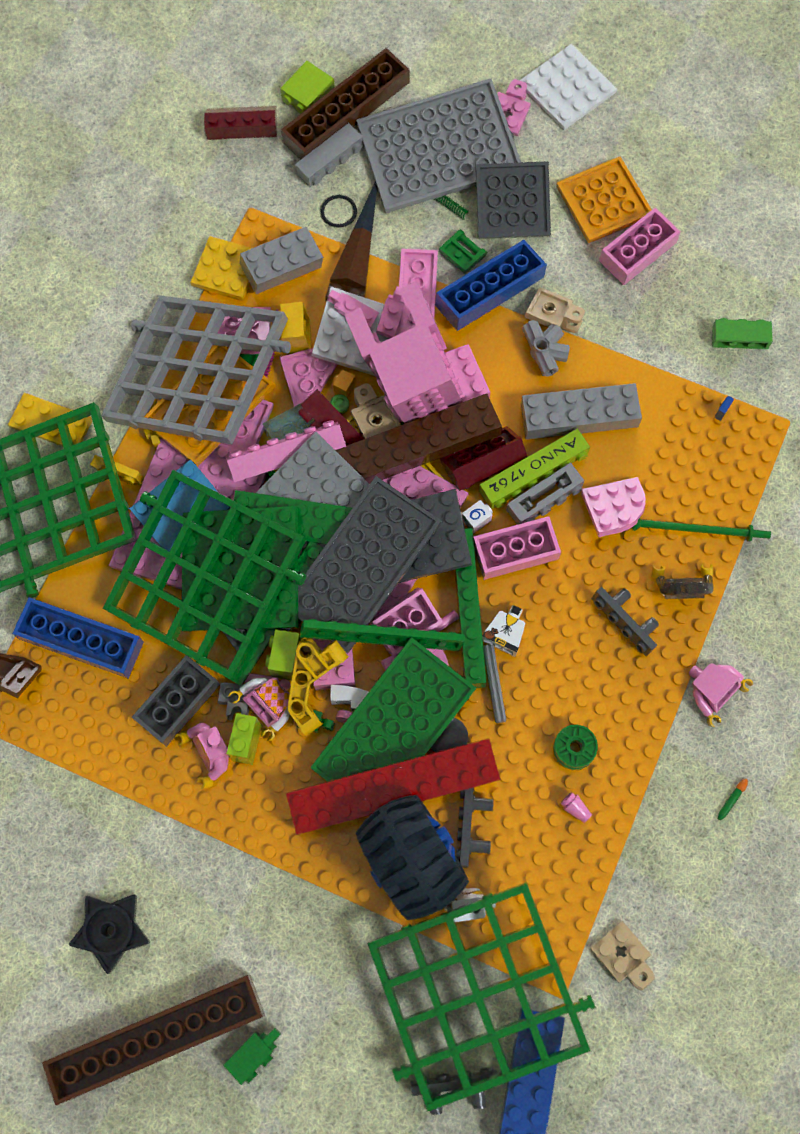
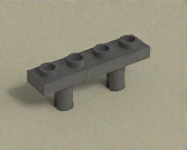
(630, 629)
(465, 814)
(449, 1083)

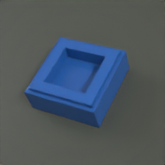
(724, 407)

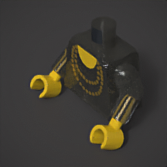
(684, 587)

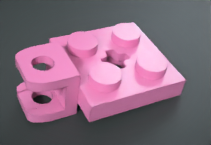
(515, 103)

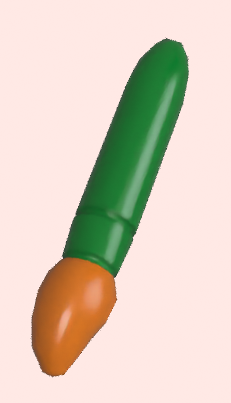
(741, 787)

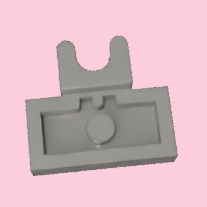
(241, 706)

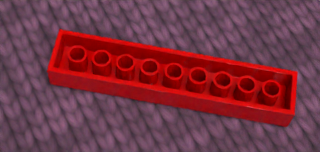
(367, 791)

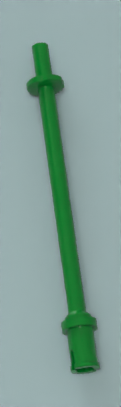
(749, 533)

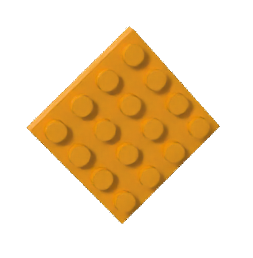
(603, 199)

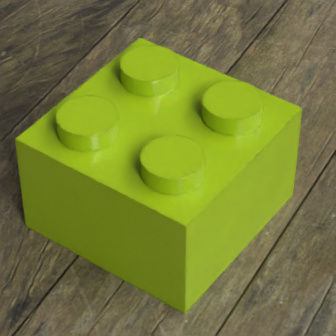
(283, 654)

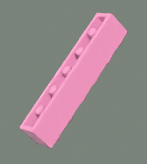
(276, 452)

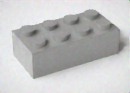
(281, 260)

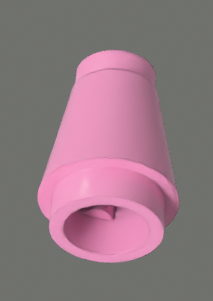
(576, 807)

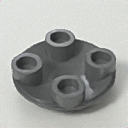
(453, 736)

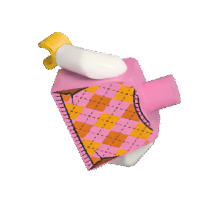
(268, 701)

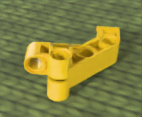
(314, 665)

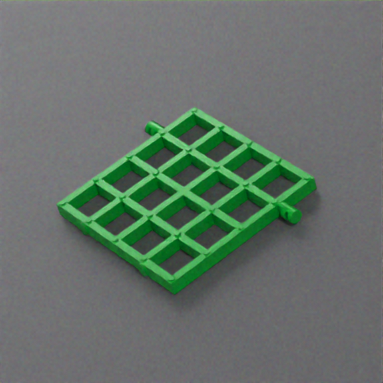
(47, 496)
(203, 573)
(477, 995)

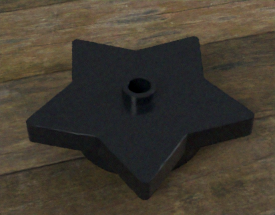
(94, 934)

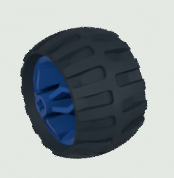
(411, 857)

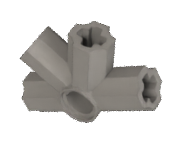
(548, 342)

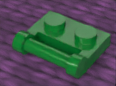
(459, 255)

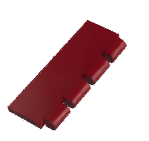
(321, 410)

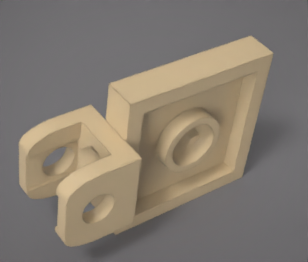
(560, 314)
(371, 406)
(632, 964)

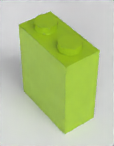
(306, 87)
(244, 739)

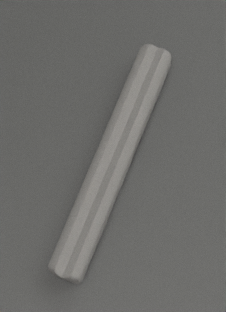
(494, 683)

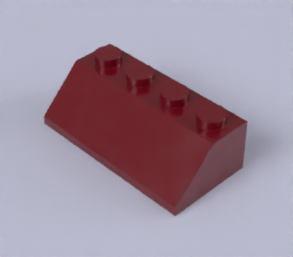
(240, 122)
(484, 459)

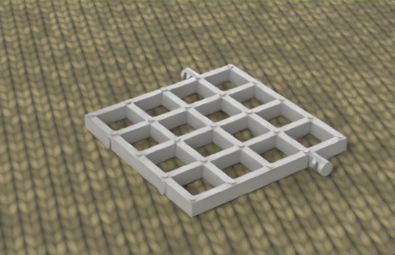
(195, 366)

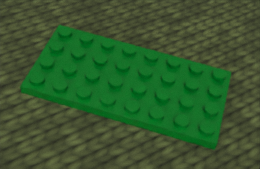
(397, 716)

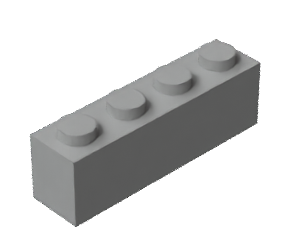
(329, 155)

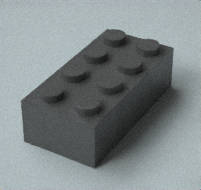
(176, 700)

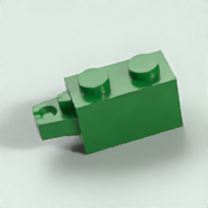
(251, 1056)

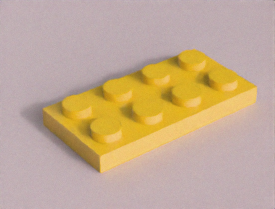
(35, 410)

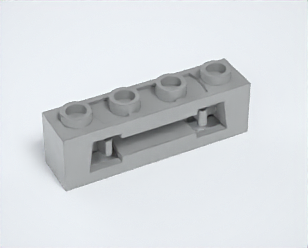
(571, 478)

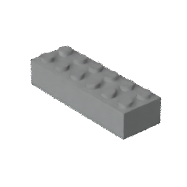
(583, 409)

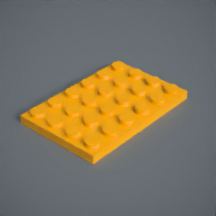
(191, 447)

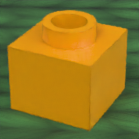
(344, 383)

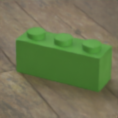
(742, 334)

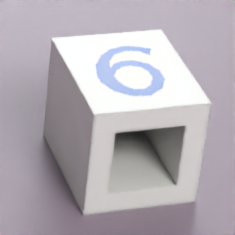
(477, 516)

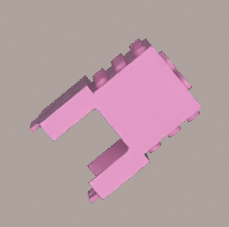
(411, 364)

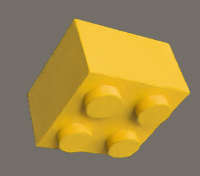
(297, 328)

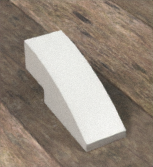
(347, 695)

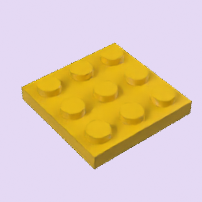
(221, 269)

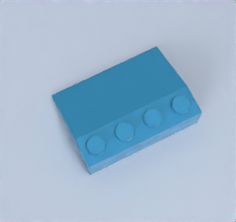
(181, 502)

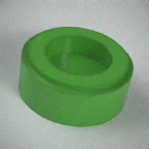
(340, 402)

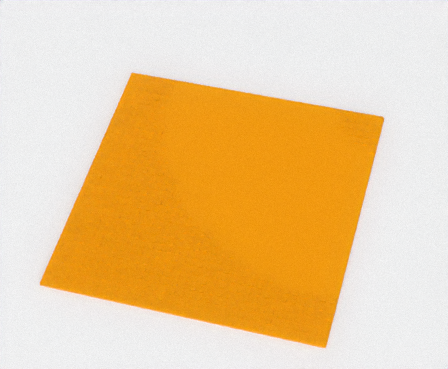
(565, 672)

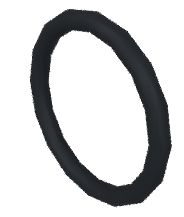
(342, 224)

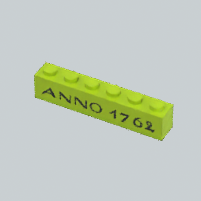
(534, 469)

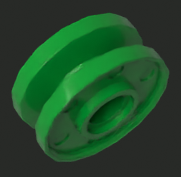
(581, 736)

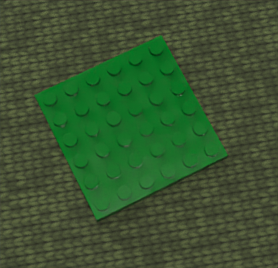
(285, 609)

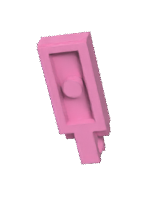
(346, 303)
(391, 314)

